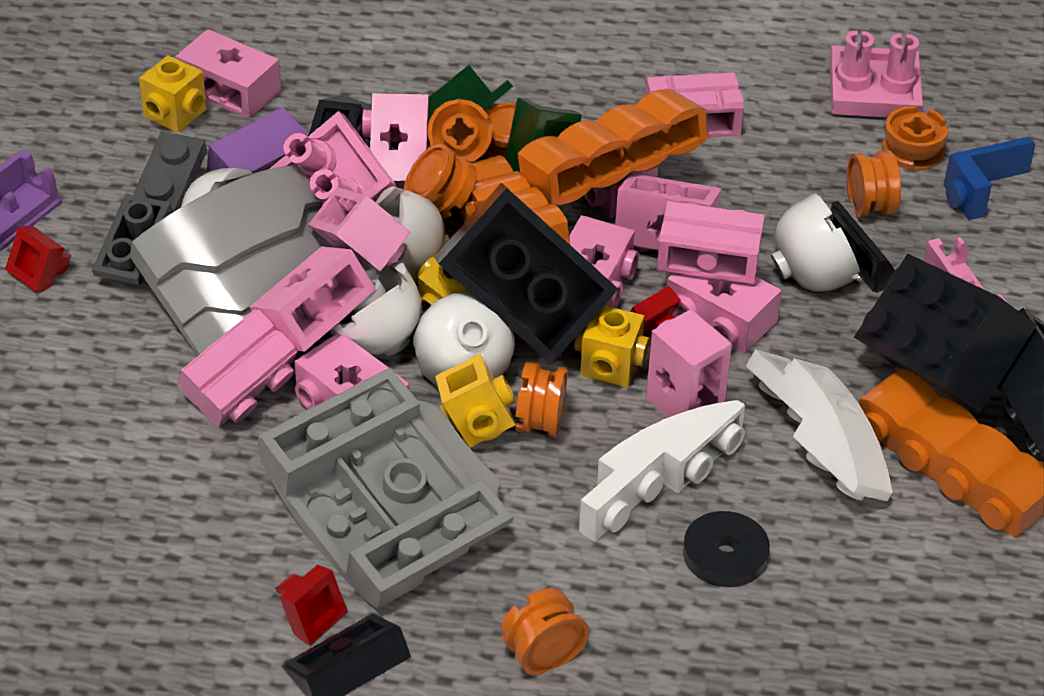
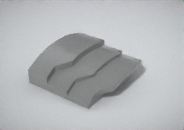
(228, 250)
(382, 486)

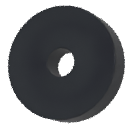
(721, 567)

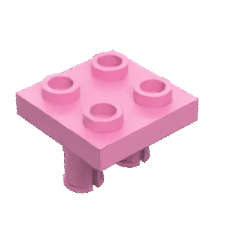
(875, 79)
(336, 158)

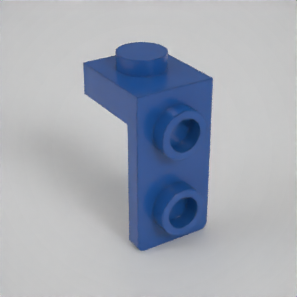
(972, 170)

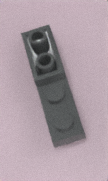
(158, 194)

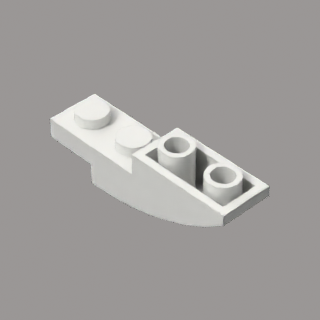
(830, 423)
(660, 455)

